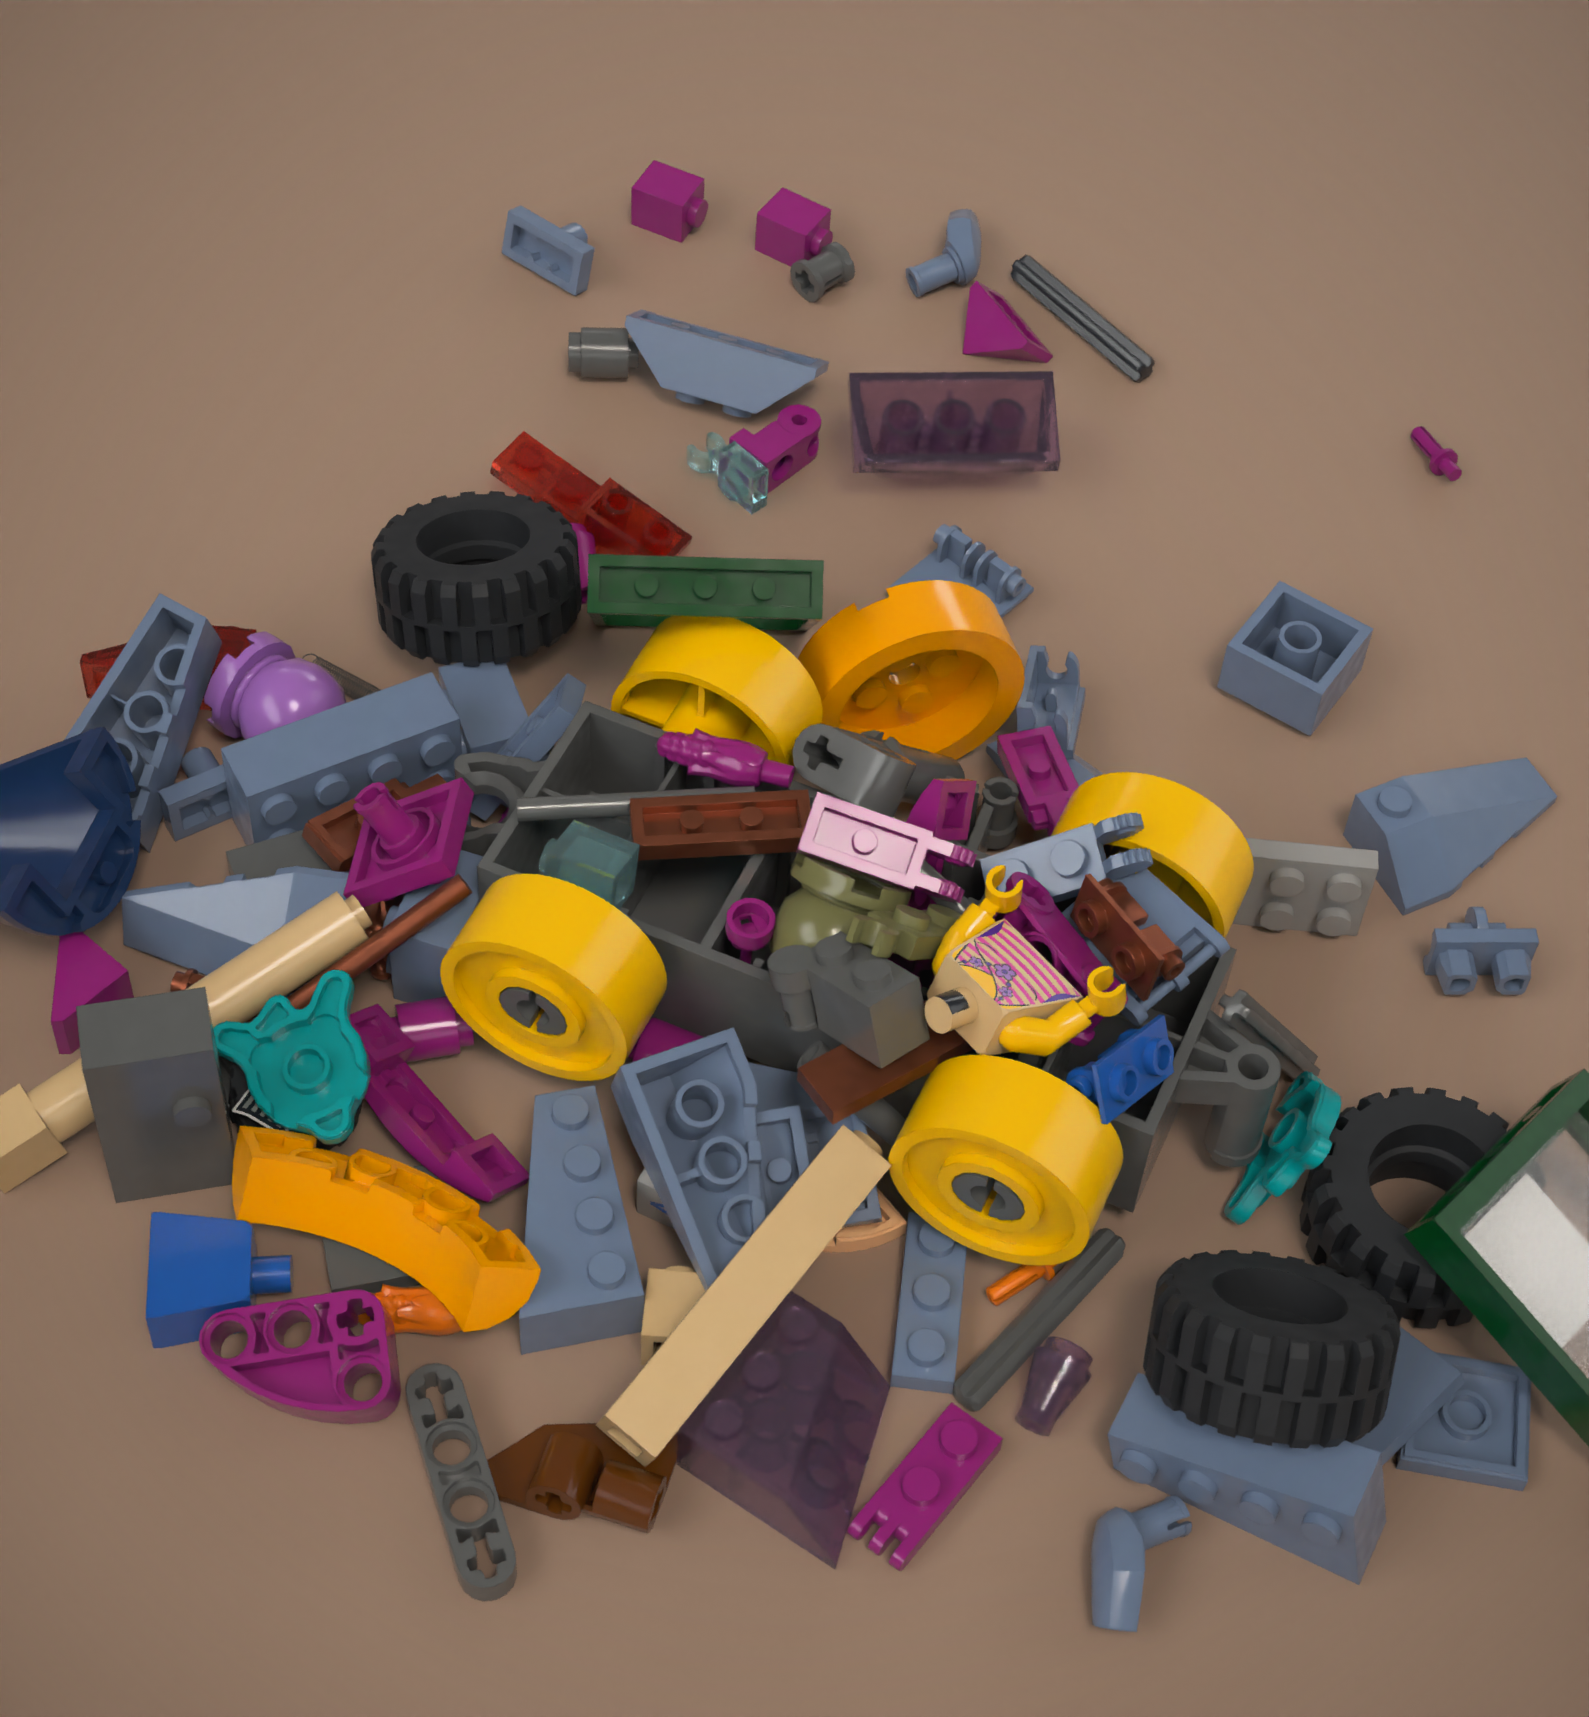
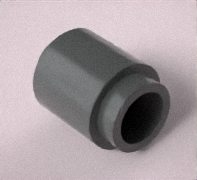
(602, 352)

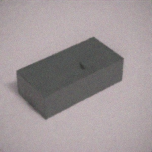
(157, 1093)

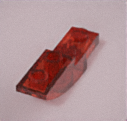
(609, 511)

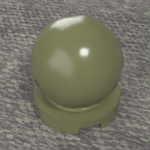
(828, 902)

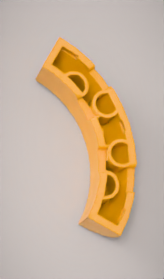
(388, 1213)

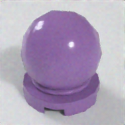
(267, 689)

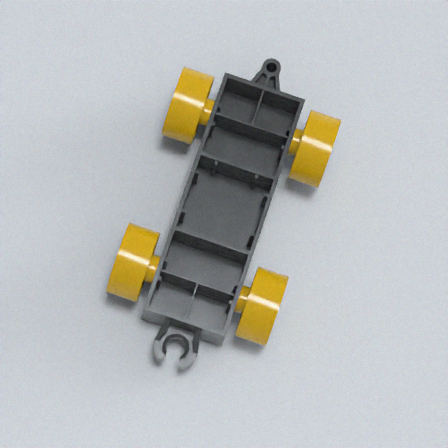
(987, 1142)

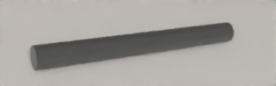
(599, 804)

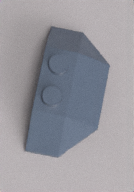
(718, 365)

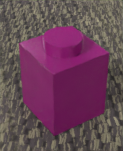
(668, 201)
(792, 227)

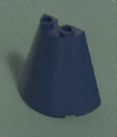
(66, 835)

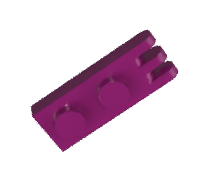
(927, 1485)

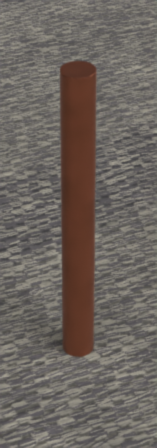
(391, 936)

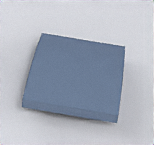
(790, 1143)

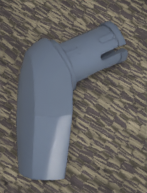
(958, 260)
(1120, 1558)

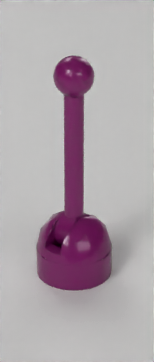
(753, 934)

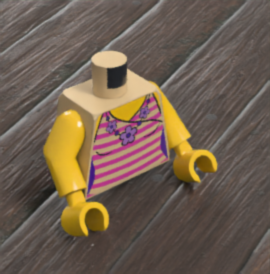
(1003, 989)

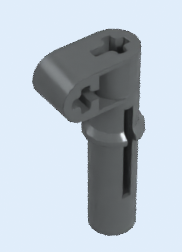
(867, 768)

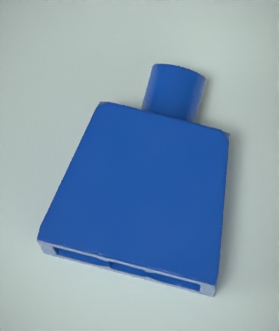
(202, 1269)

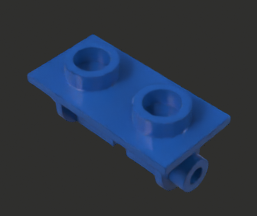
(1126, 1069)

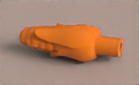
(415, 1311)

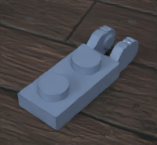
(1067, 857)

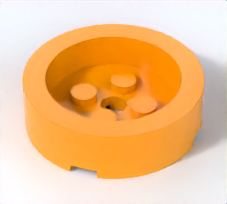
(962, 674)

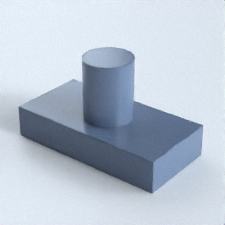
(548, 250)
(198, 800)

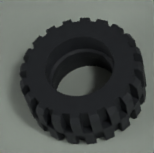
(477, 578)
(1383, 1140)
(1271, 1348)

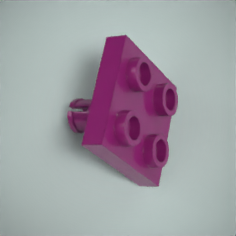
(407, 840)

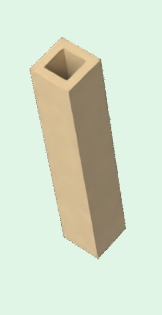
(744, 1295)

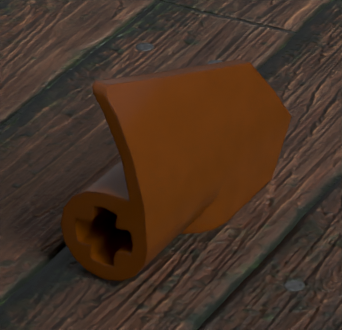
(582, 1470)

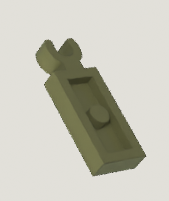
(905, 931)

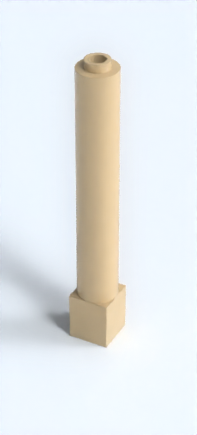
(43, 1118)

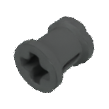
(822, 271)

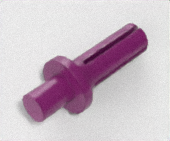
(1441, 460)

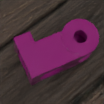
(784, 444)

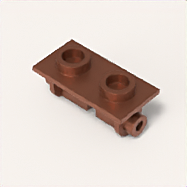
(1111, 921)

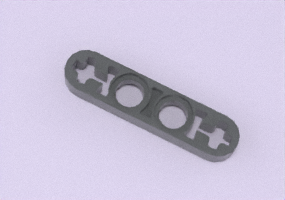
(459, 1480)

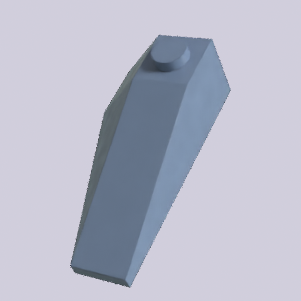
(1444, 825)
(219, 921)
(699, 1143)

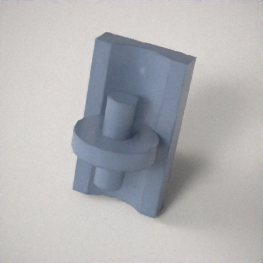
(1481, 949)

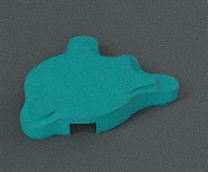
(303, 1063)
(1295, 1144)

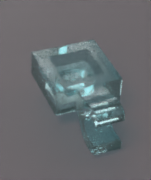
(738, 472)

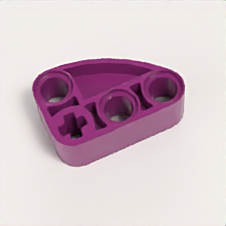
(320, 1374)

